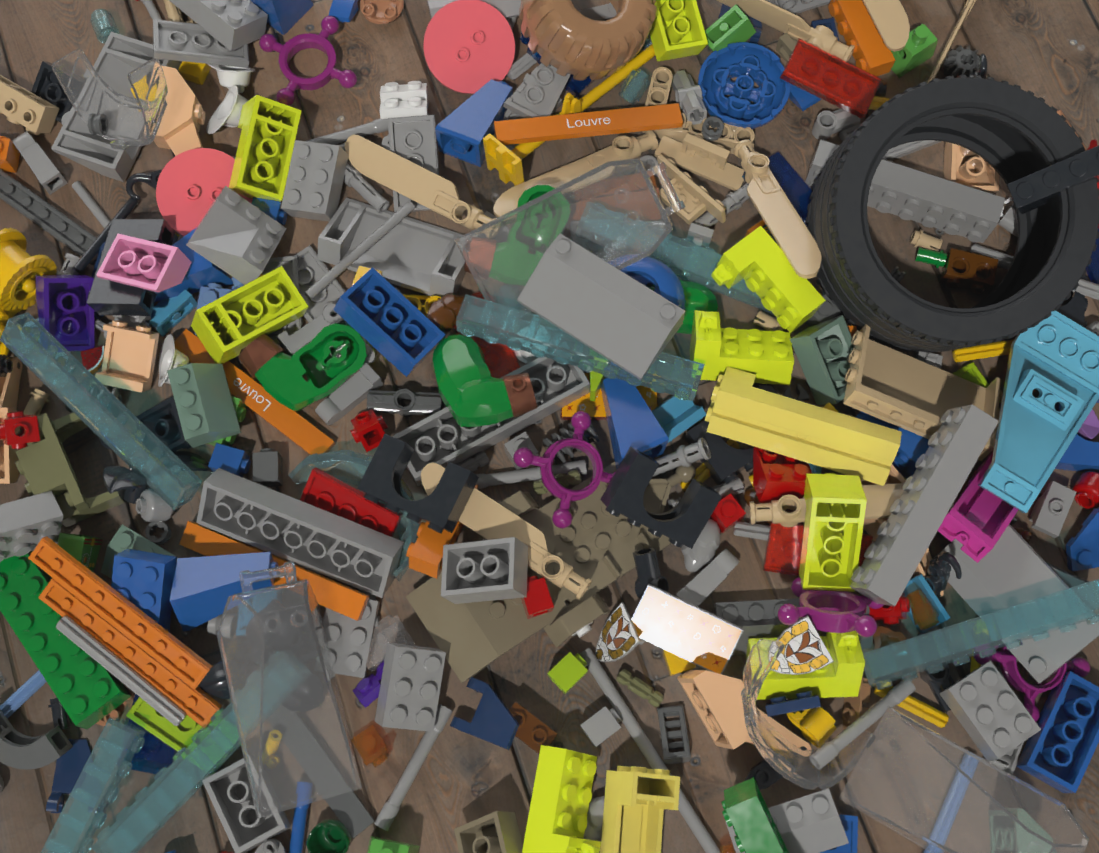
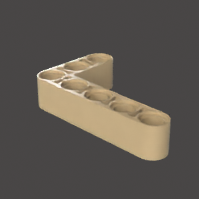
(661, 91)

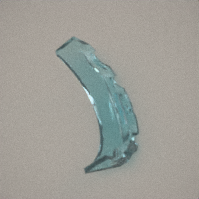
(350, 468)

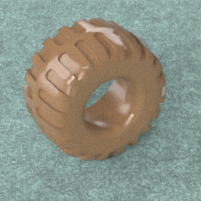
(582, 44)

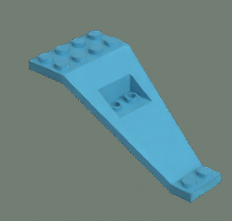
(1031, 435)

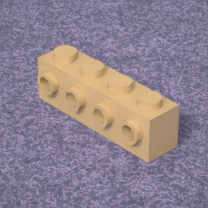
(26, 108)

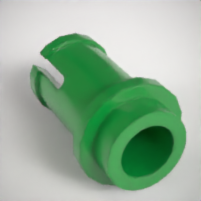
(931, 257)

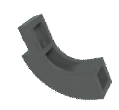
(30, 752)

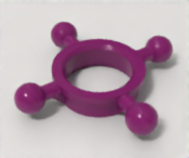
(305, 41)
(524, 457)
(816, 602)
(1009, 669)

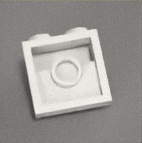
(403, 100)

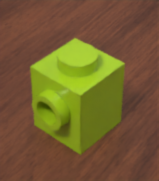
(568, 672)

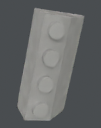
(807, 824)

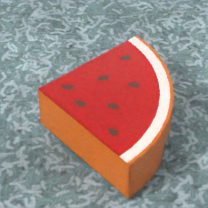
(93, 358)

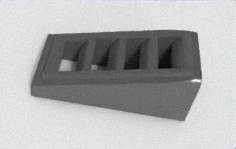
(675, 757)

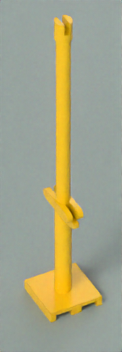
(510, 161)

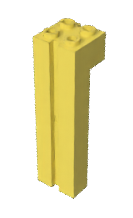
(800, 429)
(636, 807)

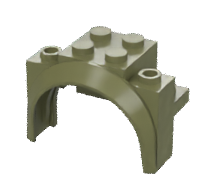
(49, 469)

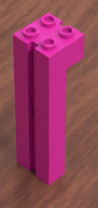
(977, 517)

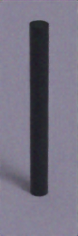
(95, 247)

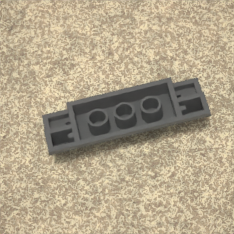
(761, 620)

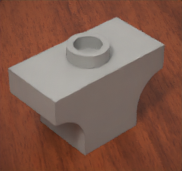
(1052, 509)

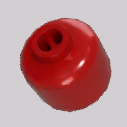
(1087, 490)

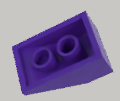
(65, 309)

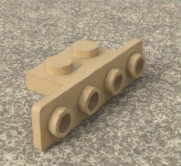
(702, 159)
(694, 197)

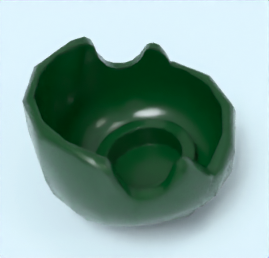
(328, 837)

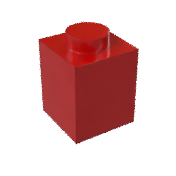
(727, 513)
(538, 598)

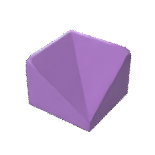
(1090, 427)

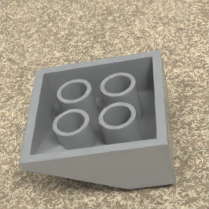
(236, 236)

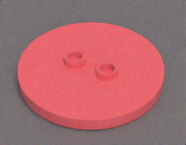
(468, 45)
(191, 186)

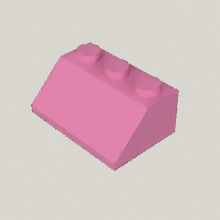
(144, 264)

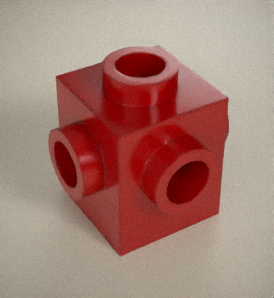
(28, 429)
(368, 429)
(892, 614)

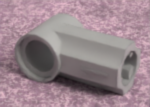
(835, 122)

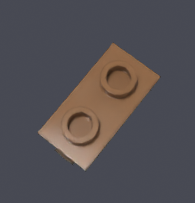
(853, 705)

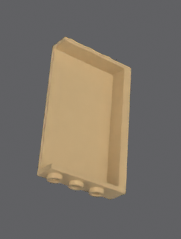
(910, 390)

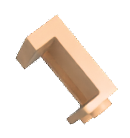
(128, 356)

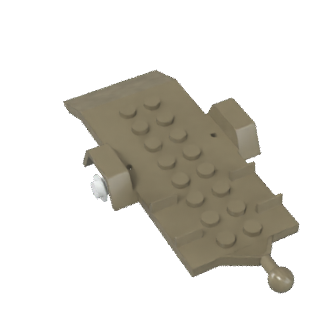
(594, 545)

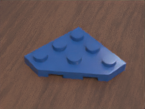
(1084, 548)

